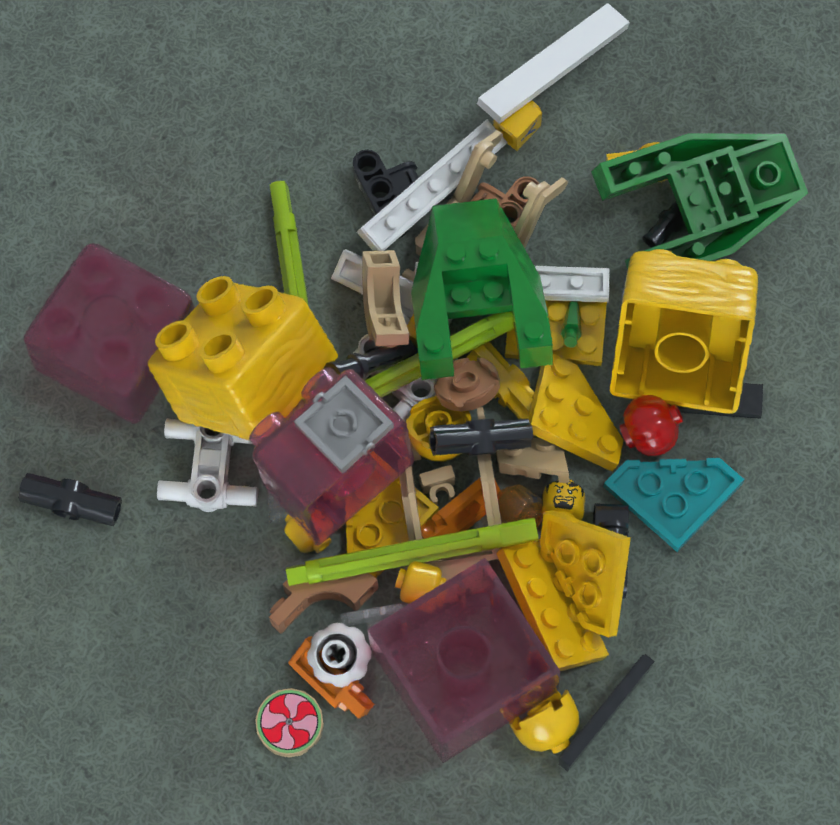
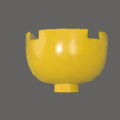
(429, 414)
(548, 724)

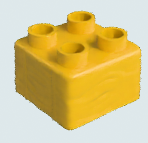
(685, 330)
(239, 356)

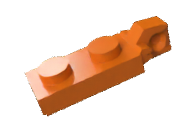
(458, 513)
(346, 698)

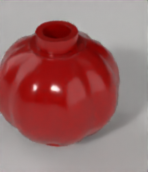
(651, 425)

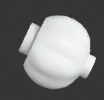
(332, 640)

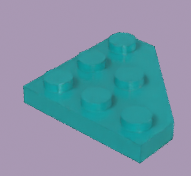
(674, 494)

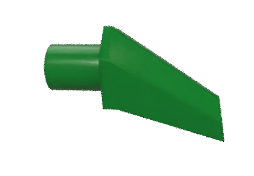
(571, 327)

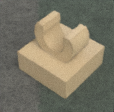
(438, 480)

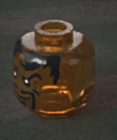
(518, 504)

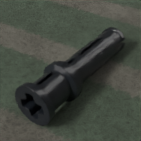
(374, 360)

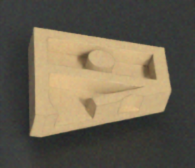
(532, 461)

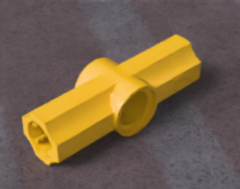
(514, 385)

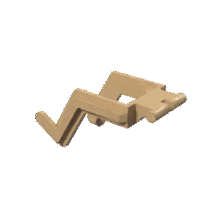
(483, 157)
(454, 565)

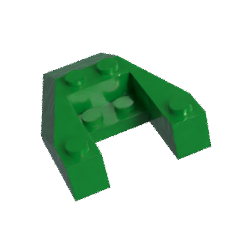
(722, 184)
(476, 268)

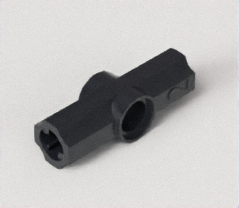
(480, 437)
(70, 499)

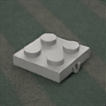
(344, 424)

